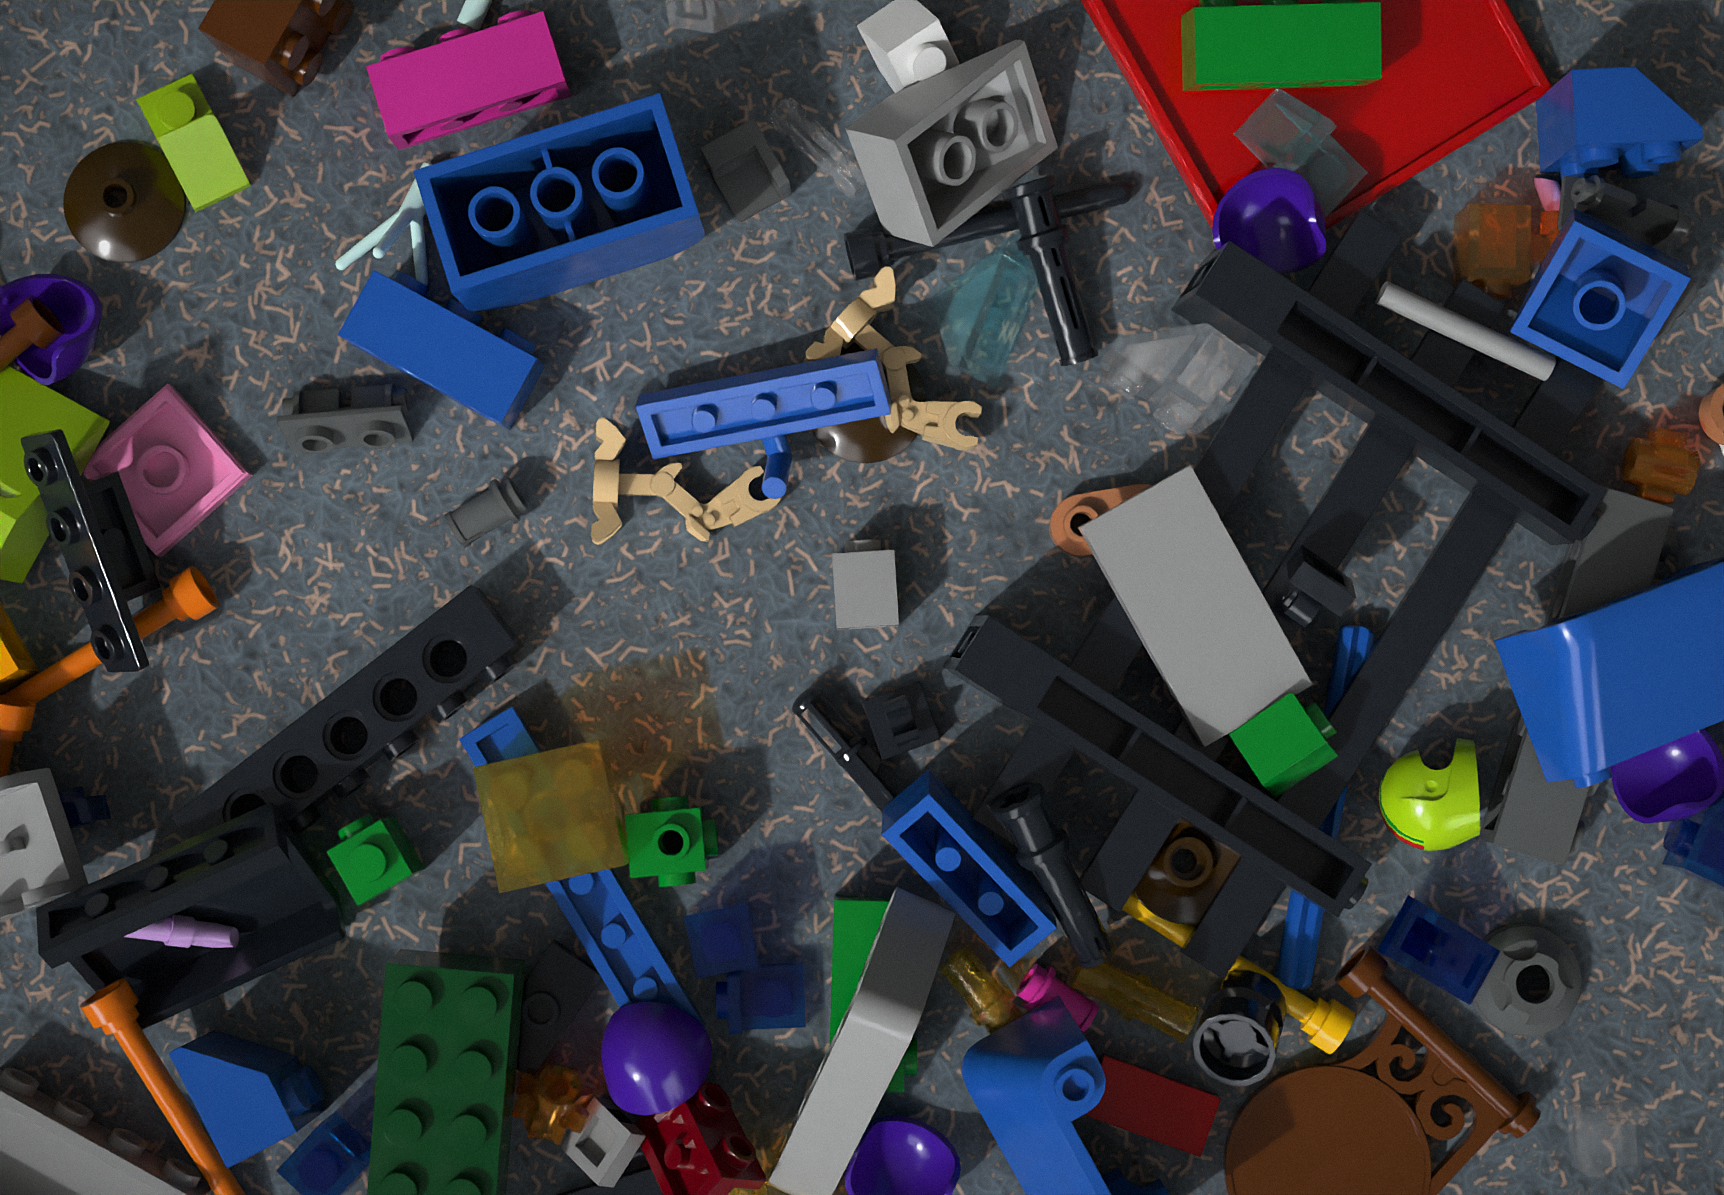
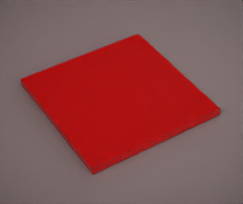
(1444, 81)

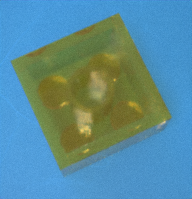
(552, 815)

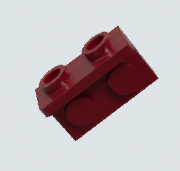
(700, 1147)

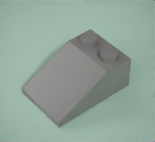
(952, 143)

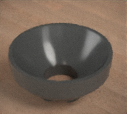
(1498, 997)

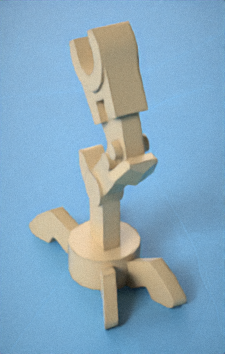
(931, 419)
(730, 506)

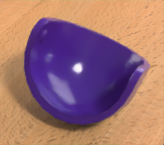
(1273, 219)
(76, 309)
(1670, 779)
(654, 1057)
(902, 1159)

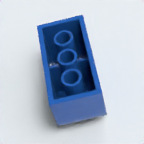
(561, 206)

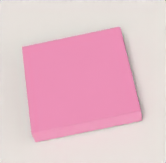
(169, 468)

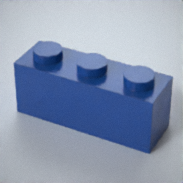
(443, 347)
(968, 868)

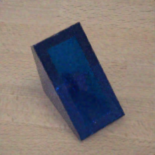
(1438, 950)

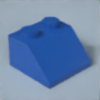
(1600, 298)
(247, 1092)

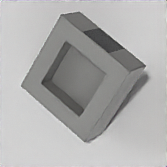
(605, 1142)

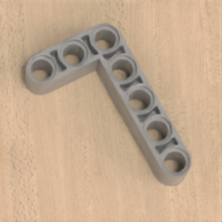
(865, 1046)

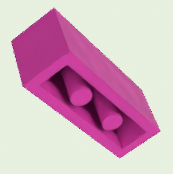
(468, 79)

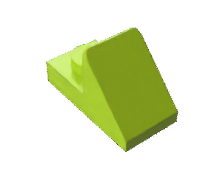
(193, 142)

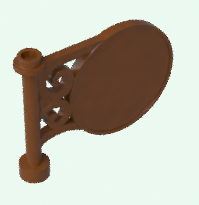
(1352, 1132)

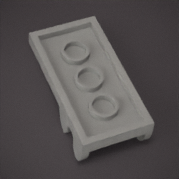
(35, 844)

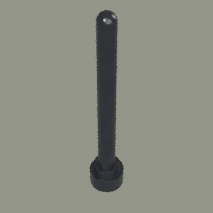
(872, 251)

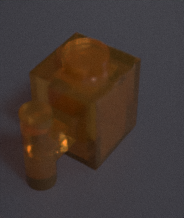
(1496, 246)

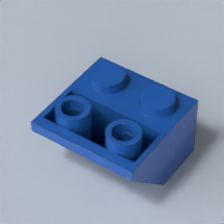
(1611, 123)

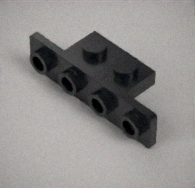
(99, 544)

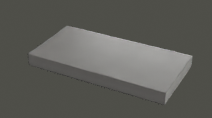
(1195, 605)

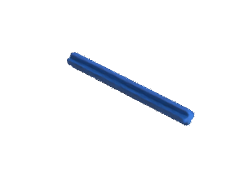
(1303, 918)

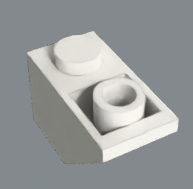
(907, 43)

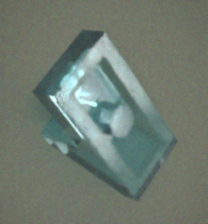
(1298, 138)

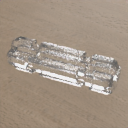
(818, 146)

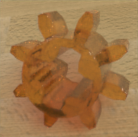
(1660, 465)
(552, 1103)

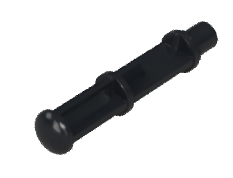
(855, 755)

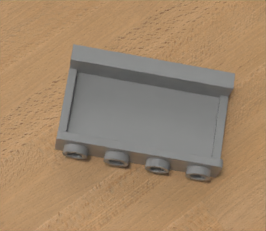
(61, 1151)

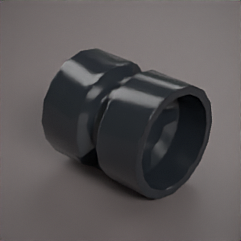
(1240, 1028)

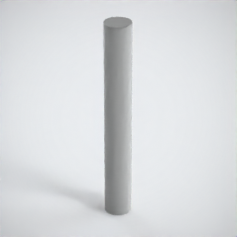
(1465, 331)

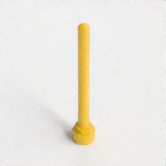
(1323, 1021)

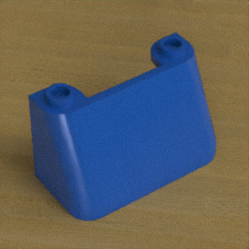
(1621, 674)
(1030, 1089)

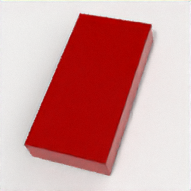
(1155, 1106)

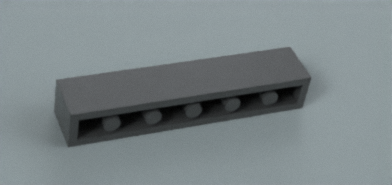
(1608, 563)

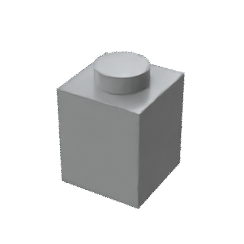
(865, 586)

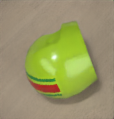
(1429, 805)

